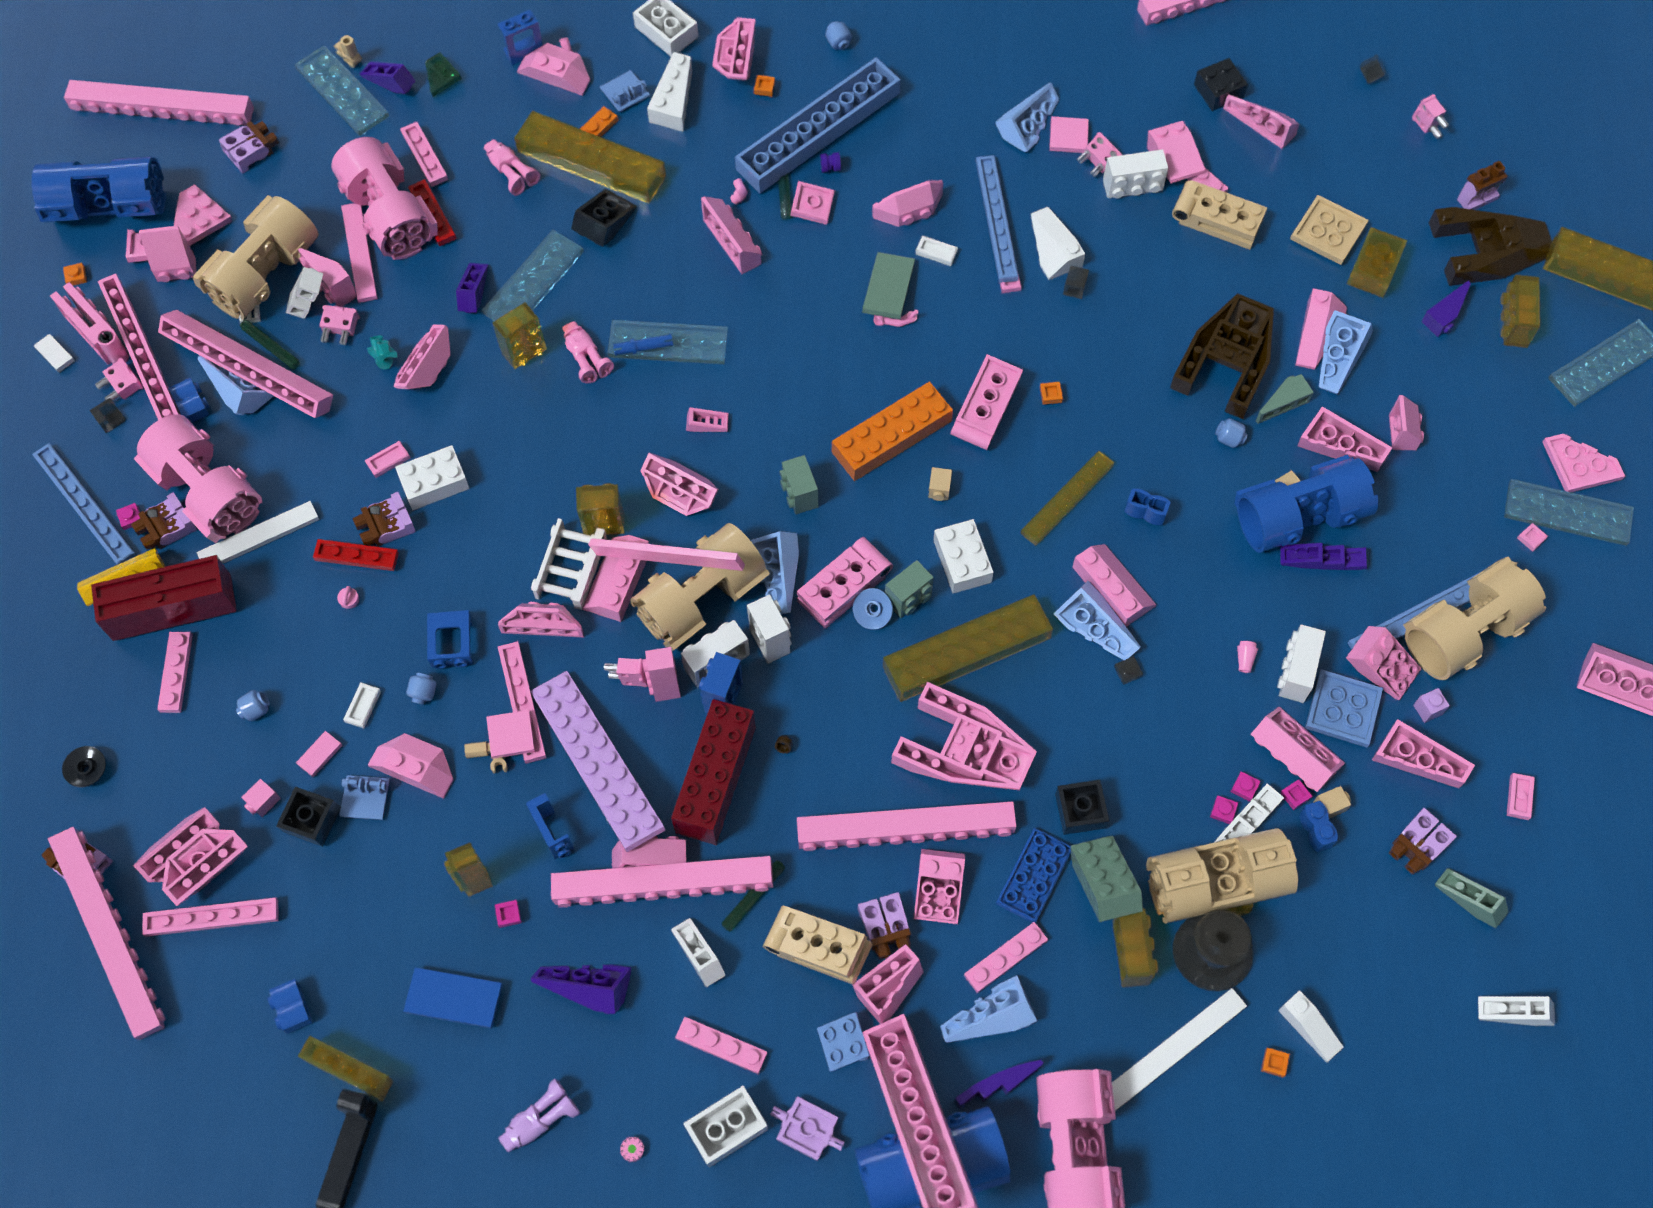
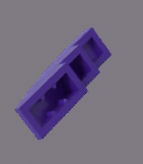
(1323, 557)
(1006, 1080)

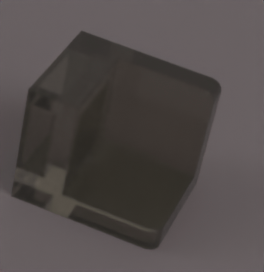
(1372, 69)
(1076, 282)
(107, 415)

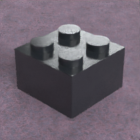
(1218, 82)
(1081, 807)
(308, 816)

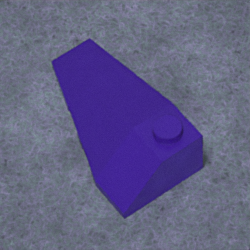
(593, 988)

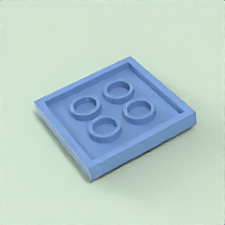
(1344, 708)

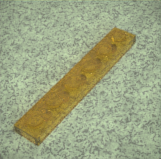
(1067, 498)

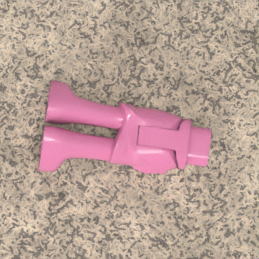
(503, 159)
(581, 345)

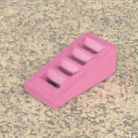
(699, 426)

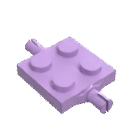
(807, 1128)

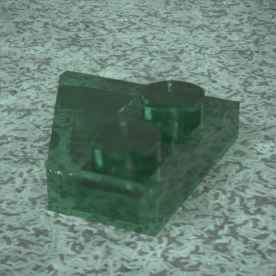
(440, 74)

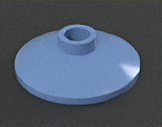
(866, 615)

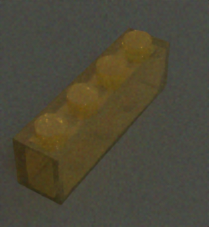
(467, 869)
(345, 1068)

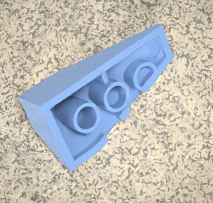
(1026, 120)
(1343, 346)
(235, 391)
(781, 559)
(1096, 620)
(1000, 1012)

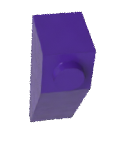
(389, 76)
(471, 287)
(1442, 316)

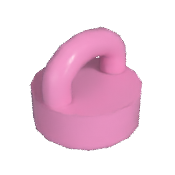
(348, 598)

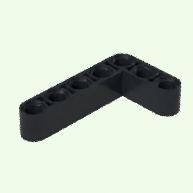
(359, 1113)

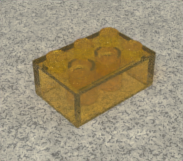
(1377, 262)
(1520, 311)
(519, 335)
(600, 508)
(1134, 949)

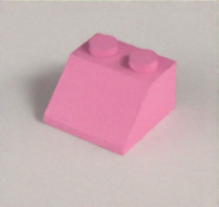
(1405, 425)

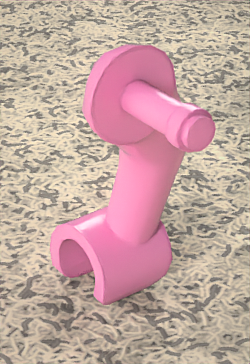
(906, 319)

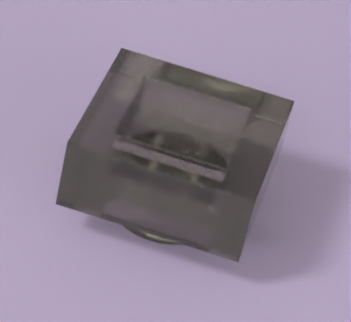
(1128, 670)

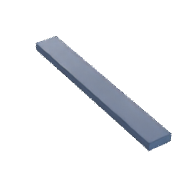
(997, 219)
(84, 504)
(1455, 596)

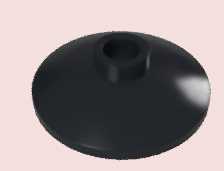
(78, 760)

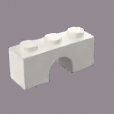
(304, 292)

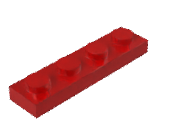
(444, 231)
(355, 555)

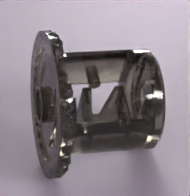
(1214, 950)

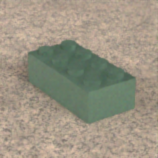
(1106, 878)

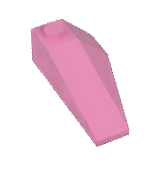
(1267, 122)
(1317, 316)

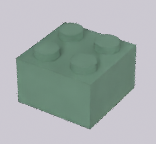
(799, 485)
(909, 589)

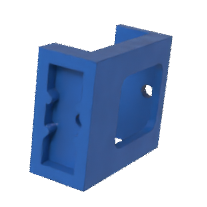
(517, 51)
(445, 620)
(540, 809)

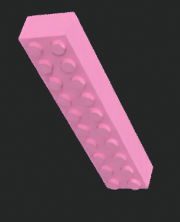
(918, 1116)

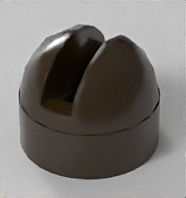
(786, 748)

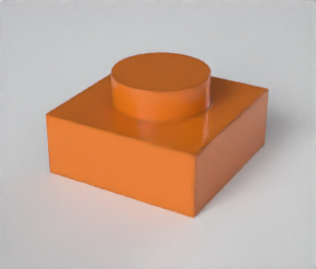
(764, 85)
(75, 274)
(1051, 393)
(1275, 1062)

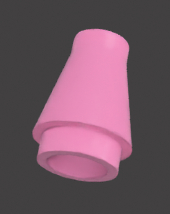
(1246, 655)

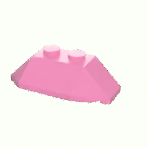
(735, 49)
(556, 67)
(909, 204)
(425, 360)
(677, 485)
(541, 620)
(414, 763)
(153, 861)
(200, 862)

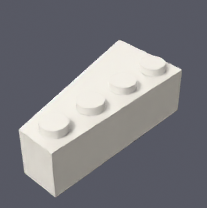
(671, 95)

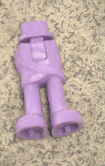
(528, 1124)

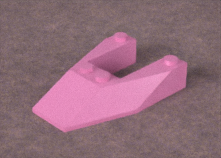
(977, 750)

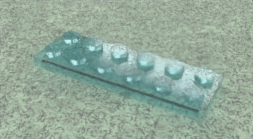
(342, 90)
(535, 275)
(690, 342)
(1604, 363)
(1569, 512)

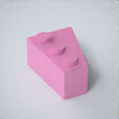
(652, 852)
(889, 983)

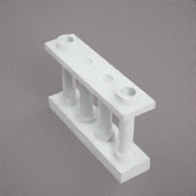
(584, 576)

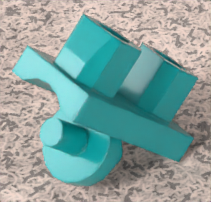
(382, 352)

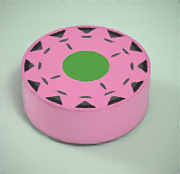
(632, 1149)

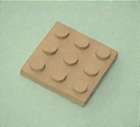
(1329, 229)

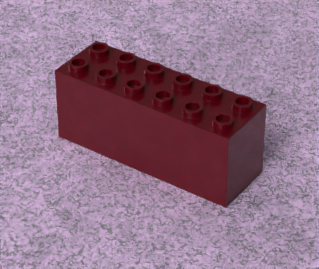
(163, 598)
(714, 772)

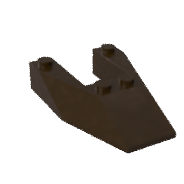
(1502, 243)
(1236, 338)

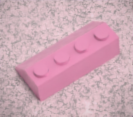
(730, 234)
(1113, 582)
(615, 583)
(1618, 678)
(1297, 749)

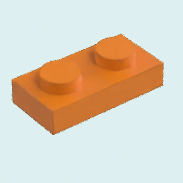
(600, 122)

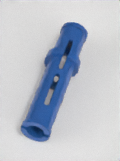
(634, 346)

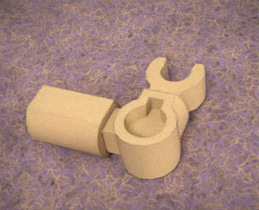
(348, 50)
(482, 749)

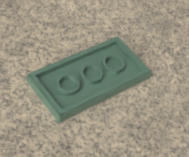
(888, 285)

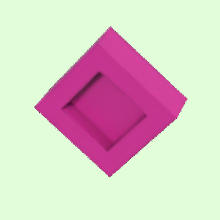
(128, 515)
(1245, 786)
(1296, 794)
(1223, 809)
(507, 913)

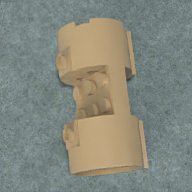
(238, 278)
(1501, 600)
(670, 608)
(1222, 875)

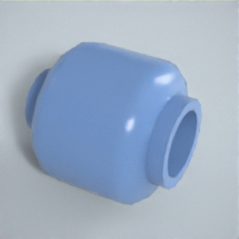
(838, 35)
(1231, 433)
(421, 688)
(252, 705)

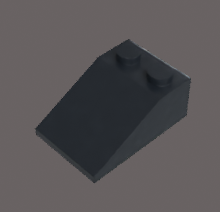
(602, 217)

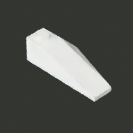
(1055, 244)

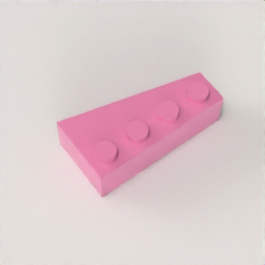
(1337, 437)
(661, 674)
(1420, 755)

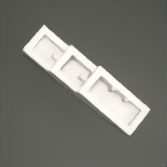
(1253, 814)

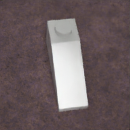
(698, 952)
(1518, 1010)
(1311, 1025)

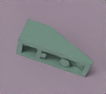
(1290, 395)
(1473, 897)

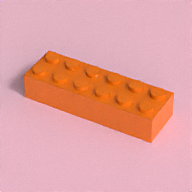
(892, 431)

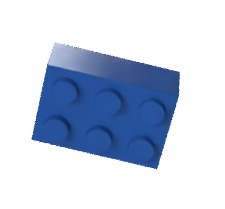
(722, 680)

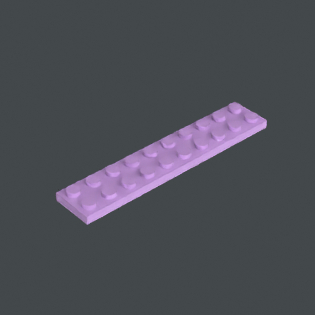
(597, 761)

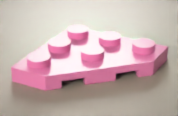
(198, 215)
(1580, 464)

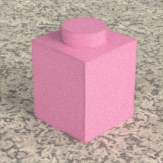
(260, 798)

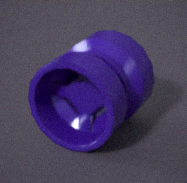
(830, 162)

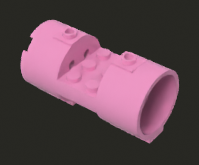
(395, 218)
(179, 454)
(1075, 1109)

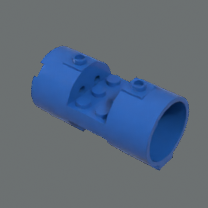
(116, 188)
(1333, 493)
(979, 1145)

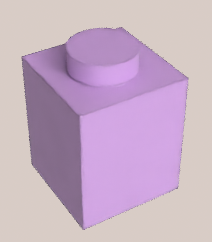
(1431, 705)

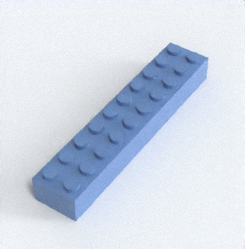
(817, 125)

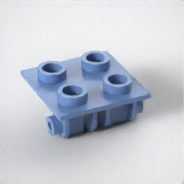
(625, 90)
(364, 797)
(843, 1042)

